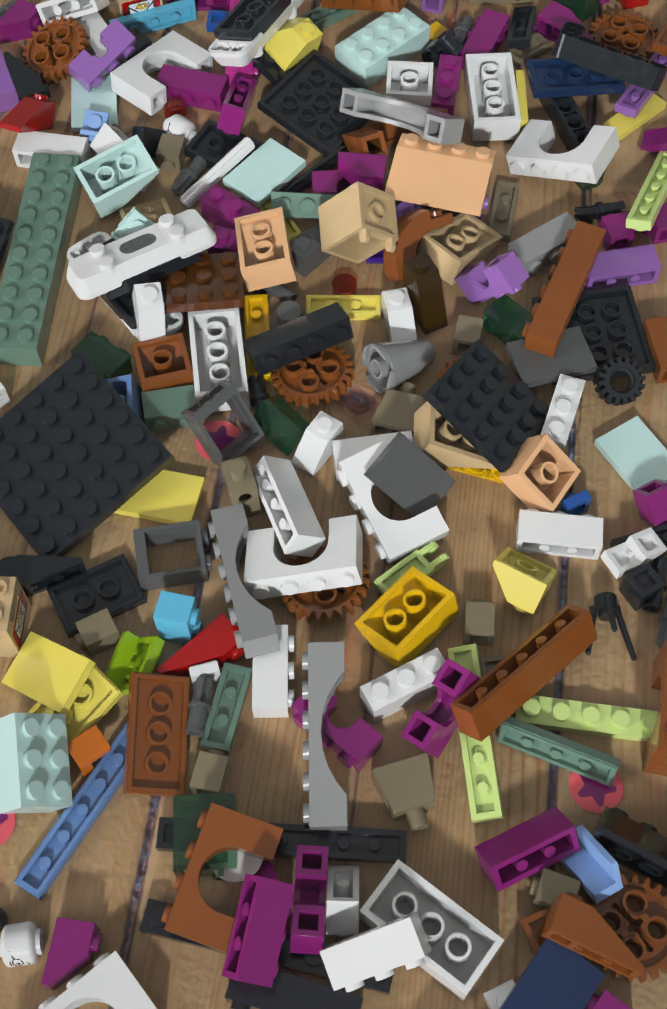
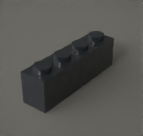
(298, 339)
(289, 993)

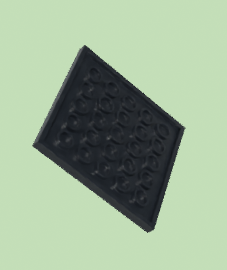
(72, 457)

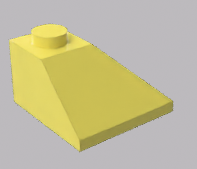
(293, 42)
(523, 579)

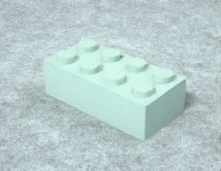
(383, 40)

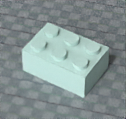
(34, 763)

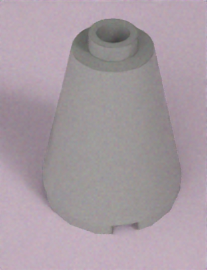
(395, 362)

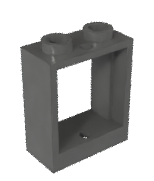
(206, 405)
(170, 534)

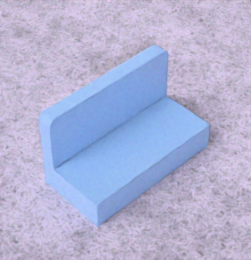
(593, 867)

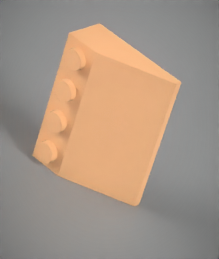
(441, 174)

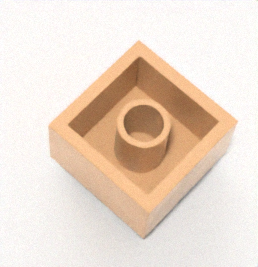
(540, 473)

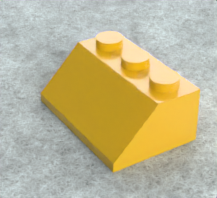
(408, 617)

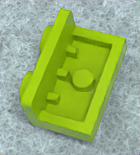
(133, 655)

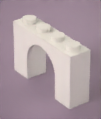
(133, 79)
(583, 164)
(393, 537)
(335, 568)
(106, 983)

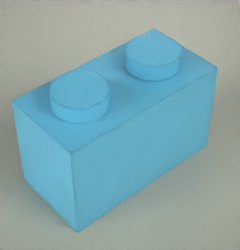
(177, 617)

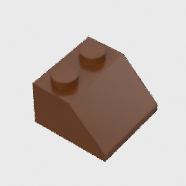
(163, 363)

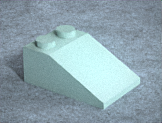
(116, 175)

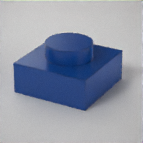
(215, 18)
(576, 503)

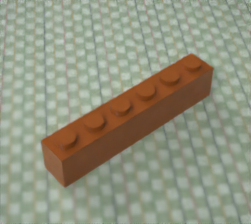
(564, 288)
(523, 672)

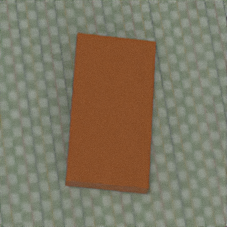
(156, 735)

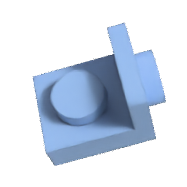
(93, 123)

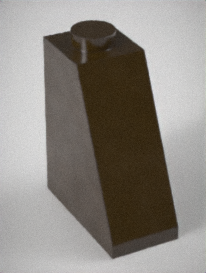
(425, 292)

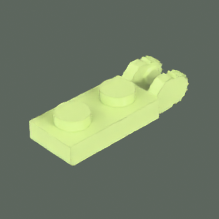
(416, 559)

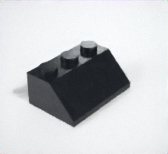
(633, 844)

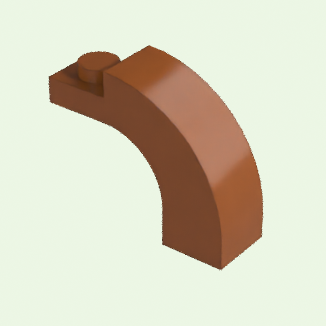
(410, 231)

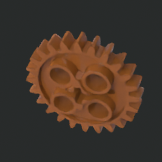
(625, 32)
(54, 48)
(315, 378)
(311, 604)
(652, 911)

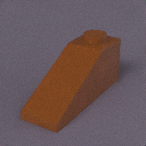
(588, 934)

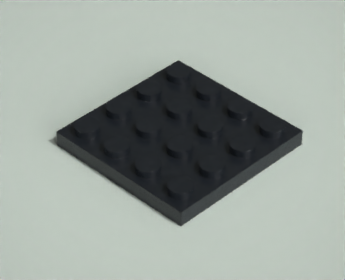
(310, 101)
(611, 328)
(488, 405)

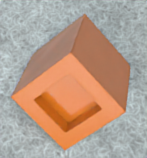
(88, 748)

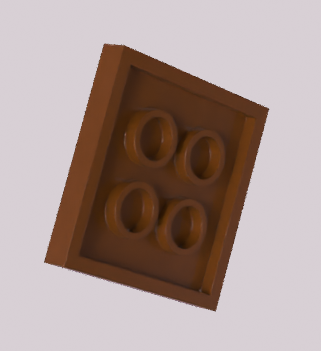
(206, 284)

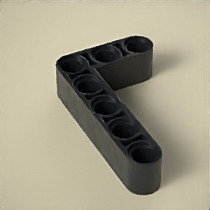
(607, 59)
(566, 120)

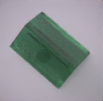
(281, 423)

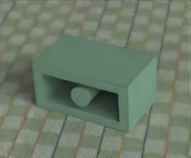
(164, 407)

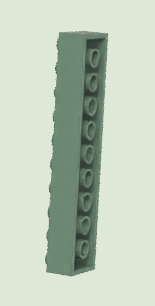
(37, 258)

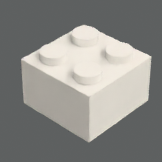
(410, 81)

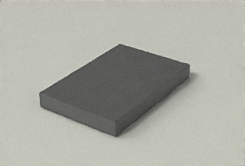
(570, 359)
(409, 476)

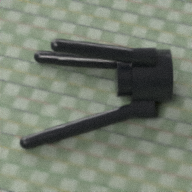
(607, 609)

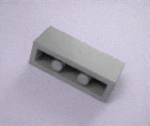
(542, 244)

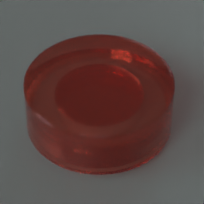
(174, 107)
(344, 285)

